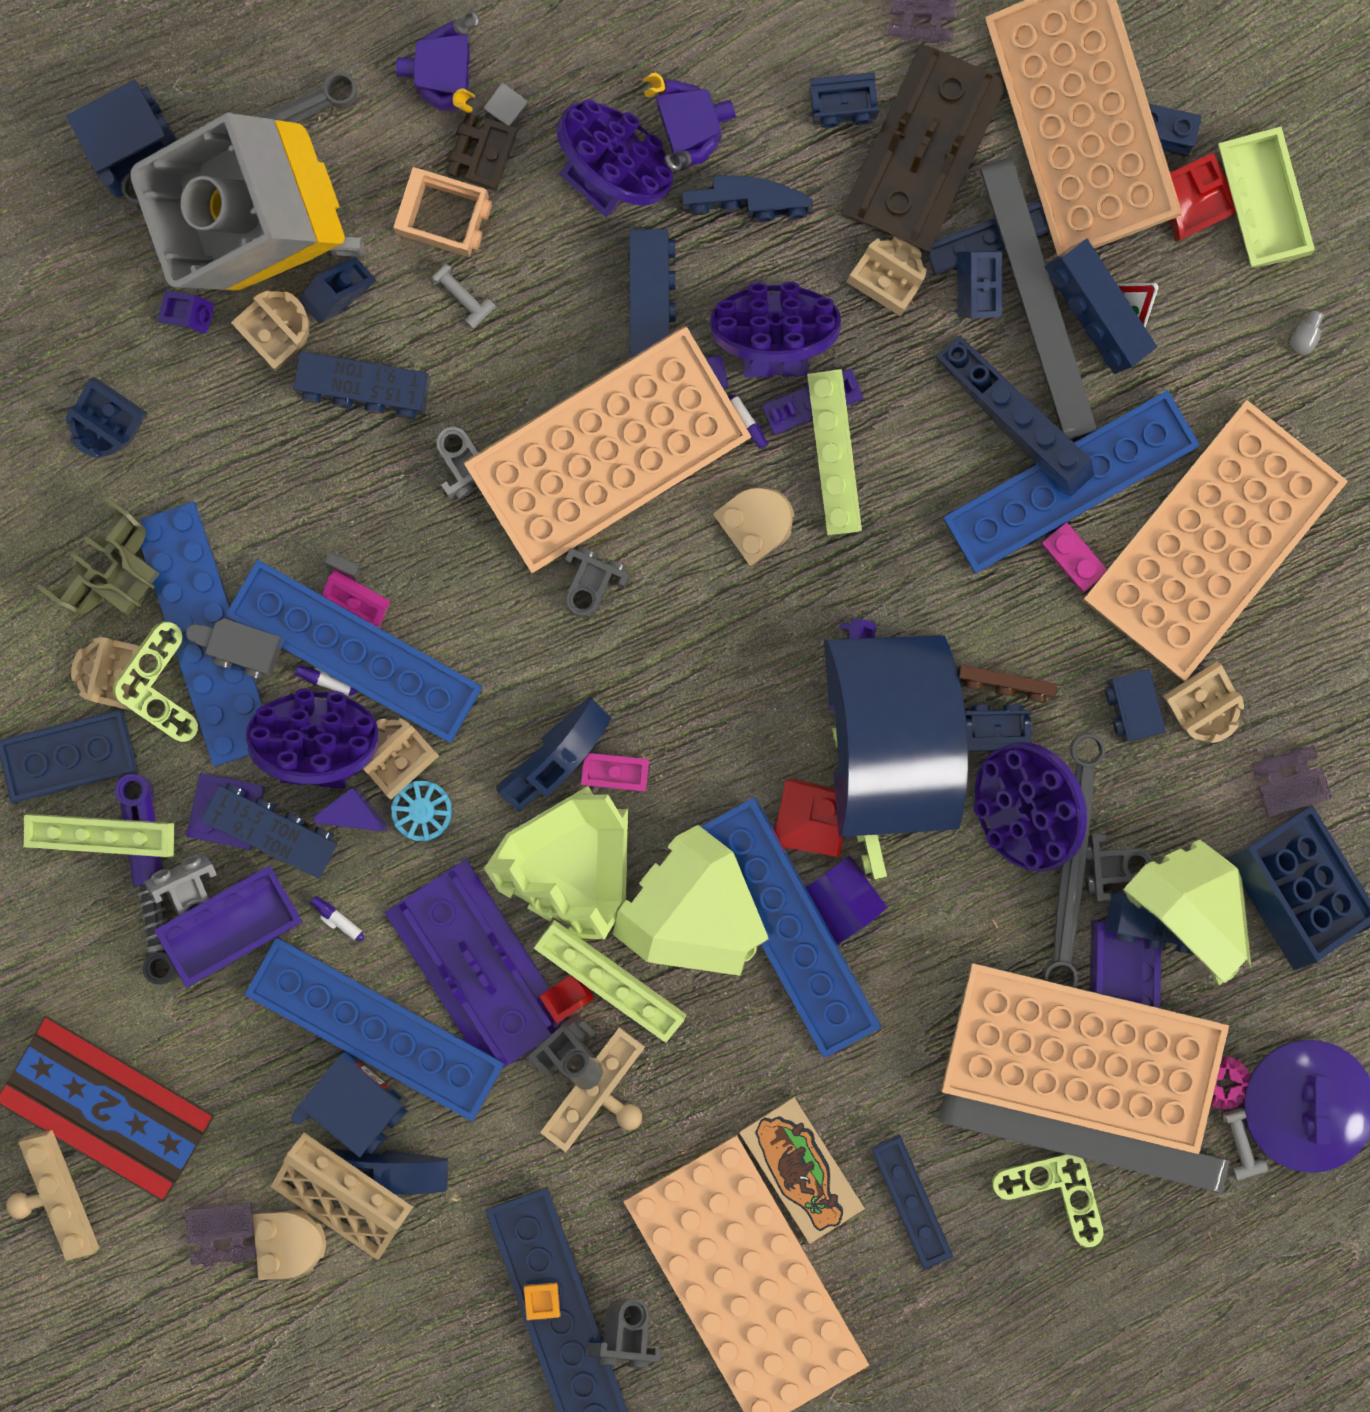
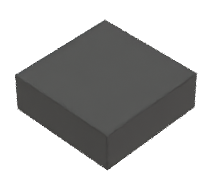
(343, 565)

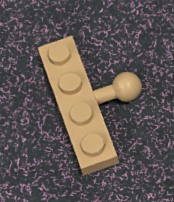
(583, 1104)
(56, 1194)

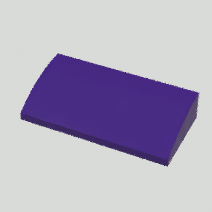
(227, 926)
(1124, 967)

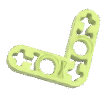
(145, 693)
(1055, 1179)

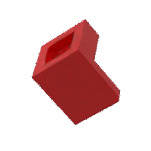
(566, 998)

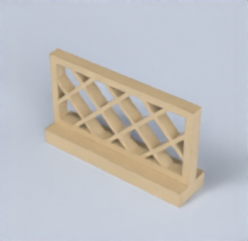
(340, 1181)

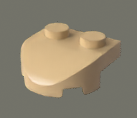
(889, 273)
(274, 326)
(757, 521)
(99, 667)
(1206, 705)
(399, 756)
(287, 1243)

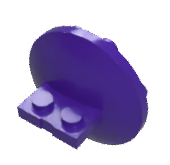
(609, 159)
(775, 329)
(312, 738)
(1031, 806)
(1309, 1105)

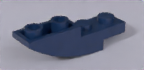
(761, 196)
(560, 755)
(401, 1171)

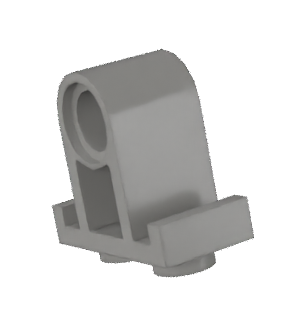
(455, 462)
(182, 883)

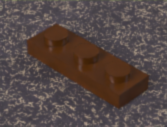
(1006, 683)

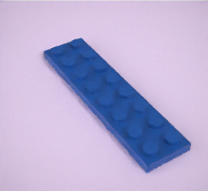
(1036, 504)
(190, 594)
(355, 651)
(798, 937)
(375, 1029)

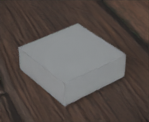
(506, 105)
(350, 248)

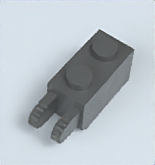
(240, 645)

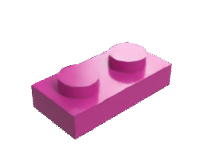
(1074, 557)
(356, 598)
(615, 772)

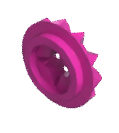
(1235, 1096)

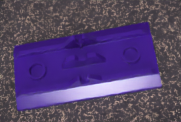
(475, 964)

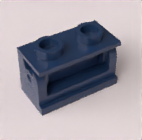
(843, 99)
(1176, 129)
(979, 284)
(1135, 706)
(995, 729)

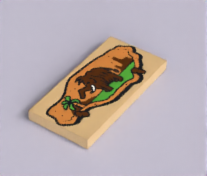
(801, 1170)

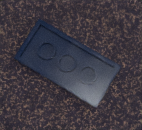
(67, 756)

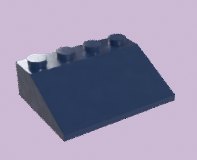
(1303, 888)

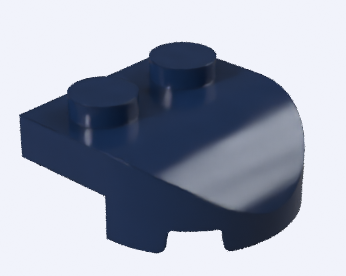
(103, 420)

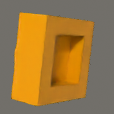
(542, 1301)

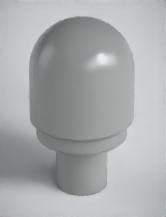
(1307, 334)

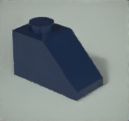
(336, 289)

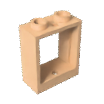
(411, 201)

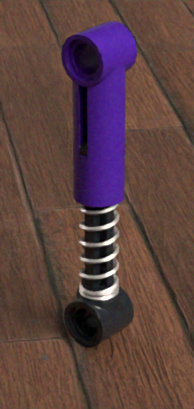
(142, 869)

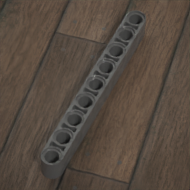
(1038, 298)
(1100, 1146)

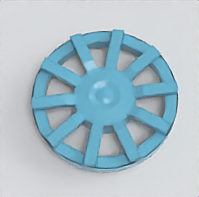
(421, 811)

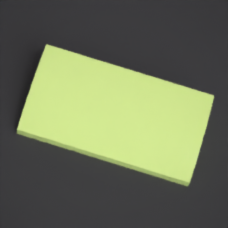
(1266, 198)

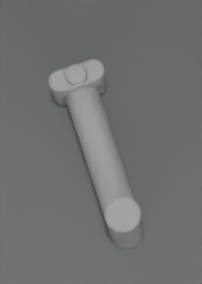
(477, 310)
(1249, 1166)

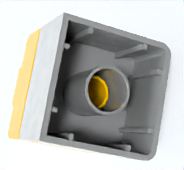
(237, 203)

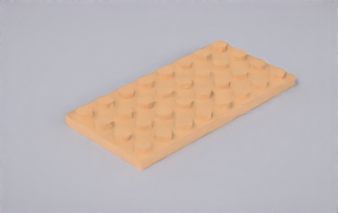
(1083, 119)
(607, 449)
(1215, 540)
(1085, 1058)
(746, 1281)

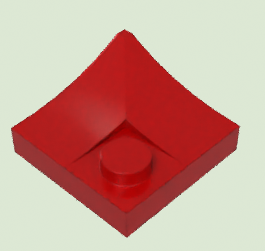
(1201, 195)
(808, 818)

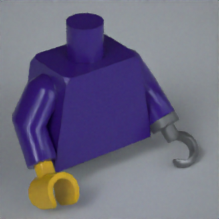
(442, 65)
(688, 119)

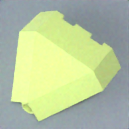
(568, 863)
(1201, 903)
(693, 909)

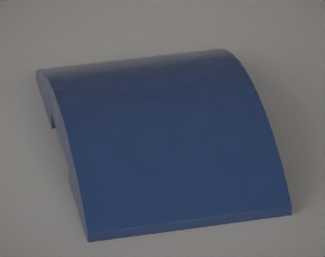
(897, 735)

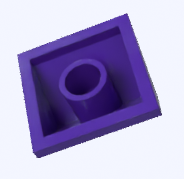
(352, 811)
(845, 899)

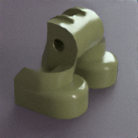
(124, 580)

